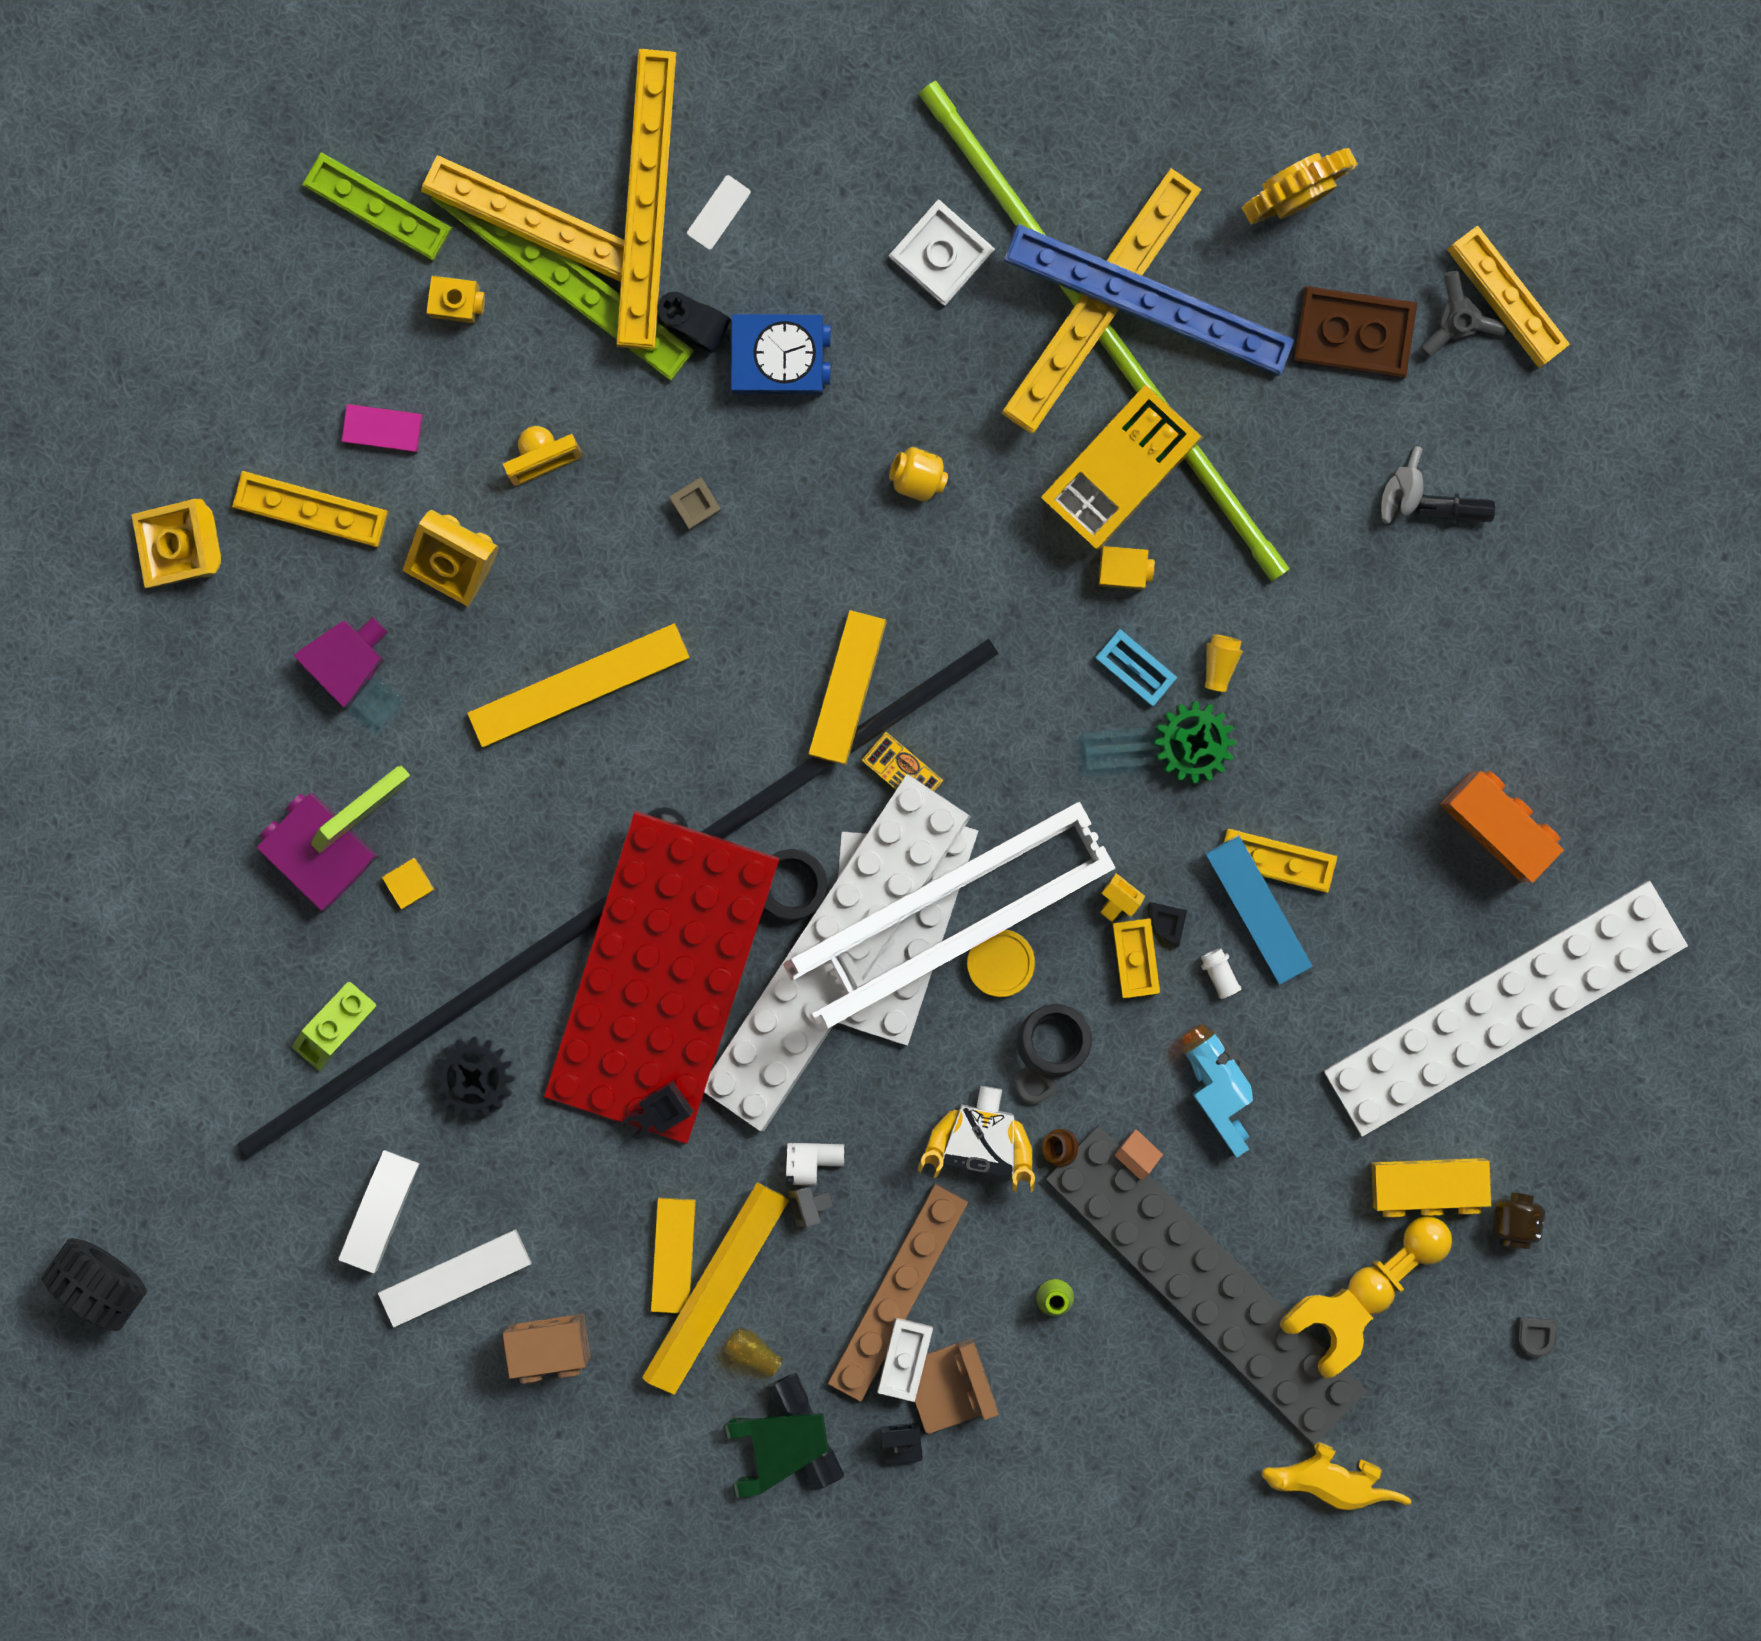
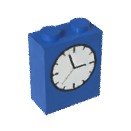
(779, 354)

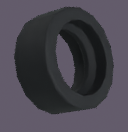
(819, 890)
(1070, 1017)

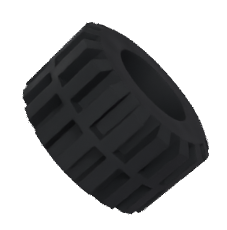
(94, 1284)

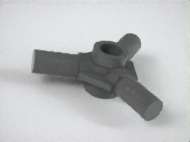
(1460, 317)

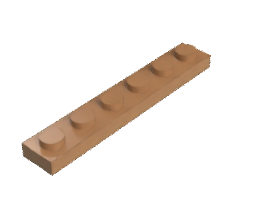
(898, 1291)

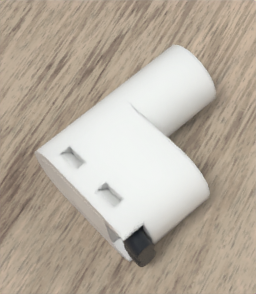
(804, 1159)

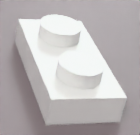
(905, 1359)

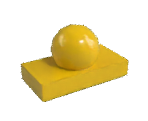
(540, 454)

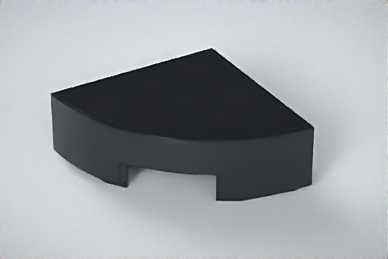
(1168, 922)

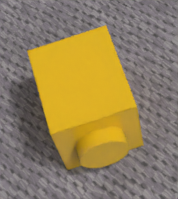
(1125, 568)

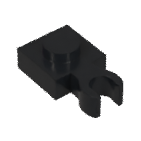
(662, 1109)

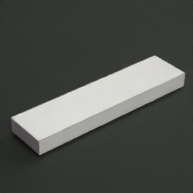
(454, 1278)

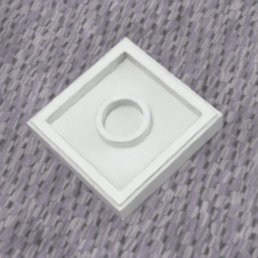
(941, 253)

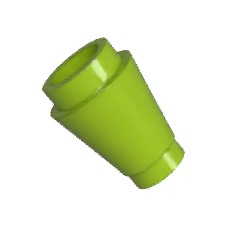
(1048, 1290)

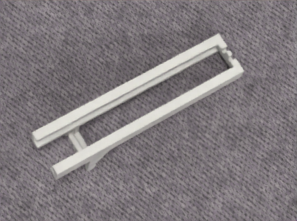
(860, 995)

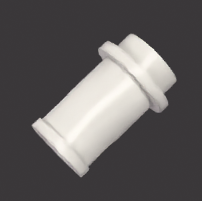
(1220, 973)

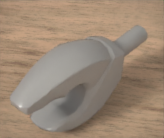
(1405, 485)

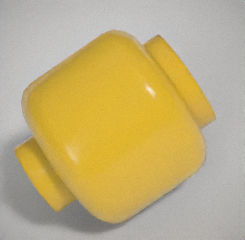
(918, 474)

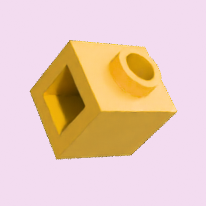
(455, 299)

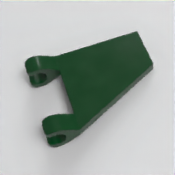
(780, 1447)

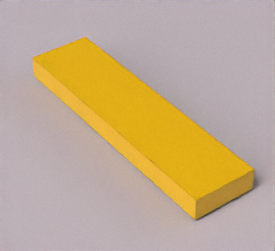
(1508, 296)
(310, 509)
(847, 687)

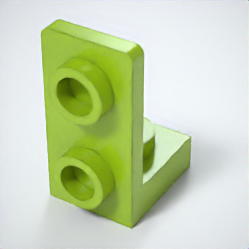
(333, 1025)

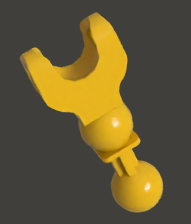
(1369, 1293)

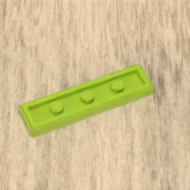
(377, 206)

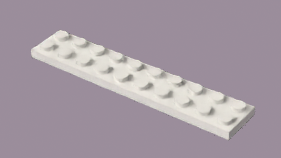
(1505, 1008)
(779, 1032)

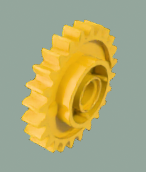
(1299, 185)

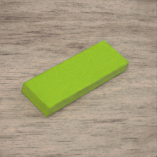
(359, 809)

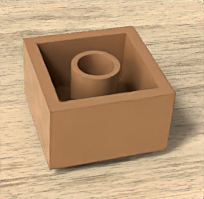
(547, 1347)

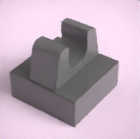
(807, 1205)

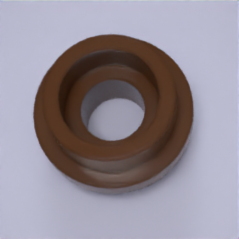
(1052, 1147)

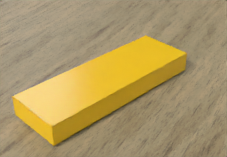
(1288, 862)
(673, 1254)

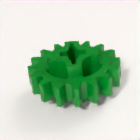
(1209, 748)

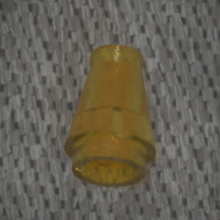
(750, 1351)

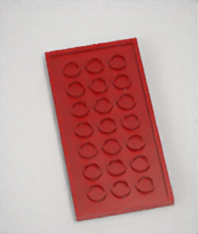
(661, 971)

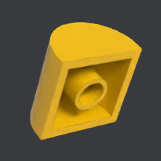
(450, 557)

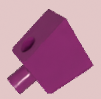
(344, 658)

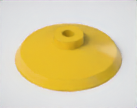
(1001, 964)

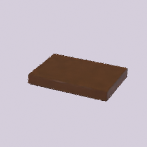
(1355, 332)

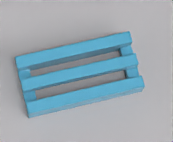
(1160, 688)

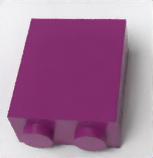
(318, 875)

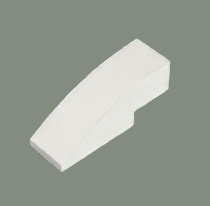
(379, 1212)

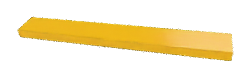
(646, 199)
(1092, 317)

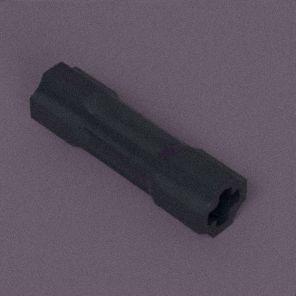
(792, 1400)

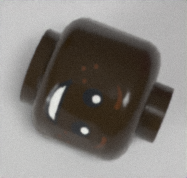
(1518, 1221)

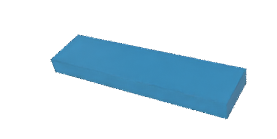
(1259, 909)

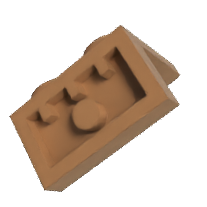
(953, 1388)

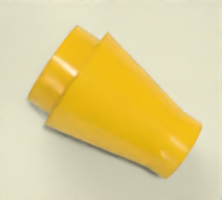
(1221, 660)

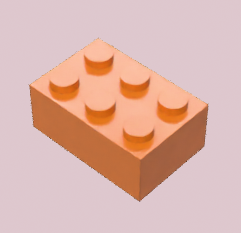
(1503, 825)

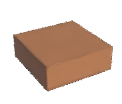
(1138, 1154)

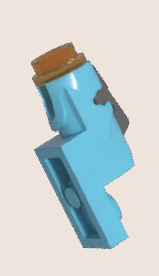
(1224, 1080)

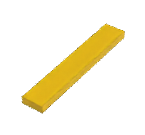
(525, 217)
(578, 685)
(715, 1288)

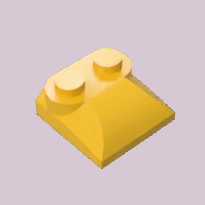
(177, 543)

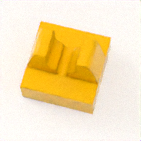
(1121, 897)

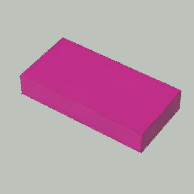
(382, 428)

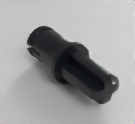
(1457, 508)

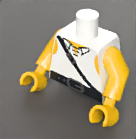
(981, 1141)

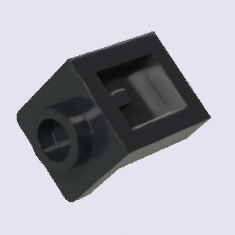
(902, 1443)

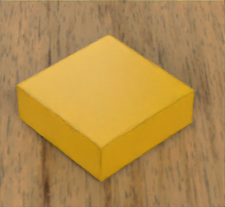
(408, 883)

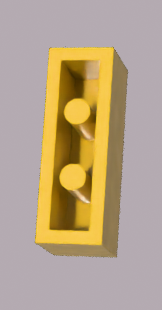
(1431, 1186)

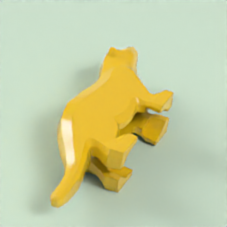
(1332, 1482)

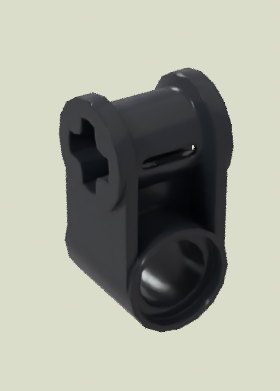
(699, 324)

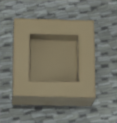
(695, 503)

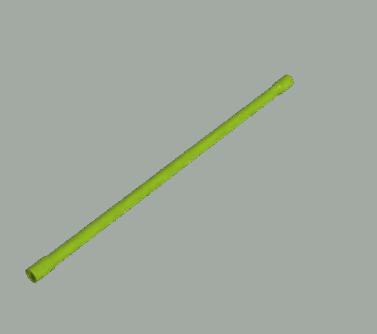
(946, 113)

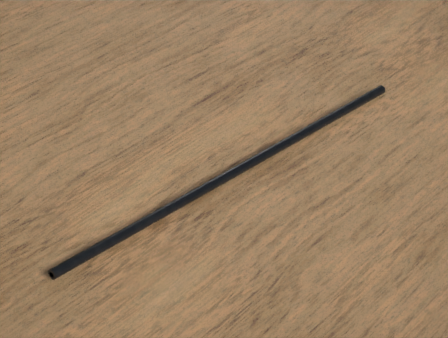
(592, 915)

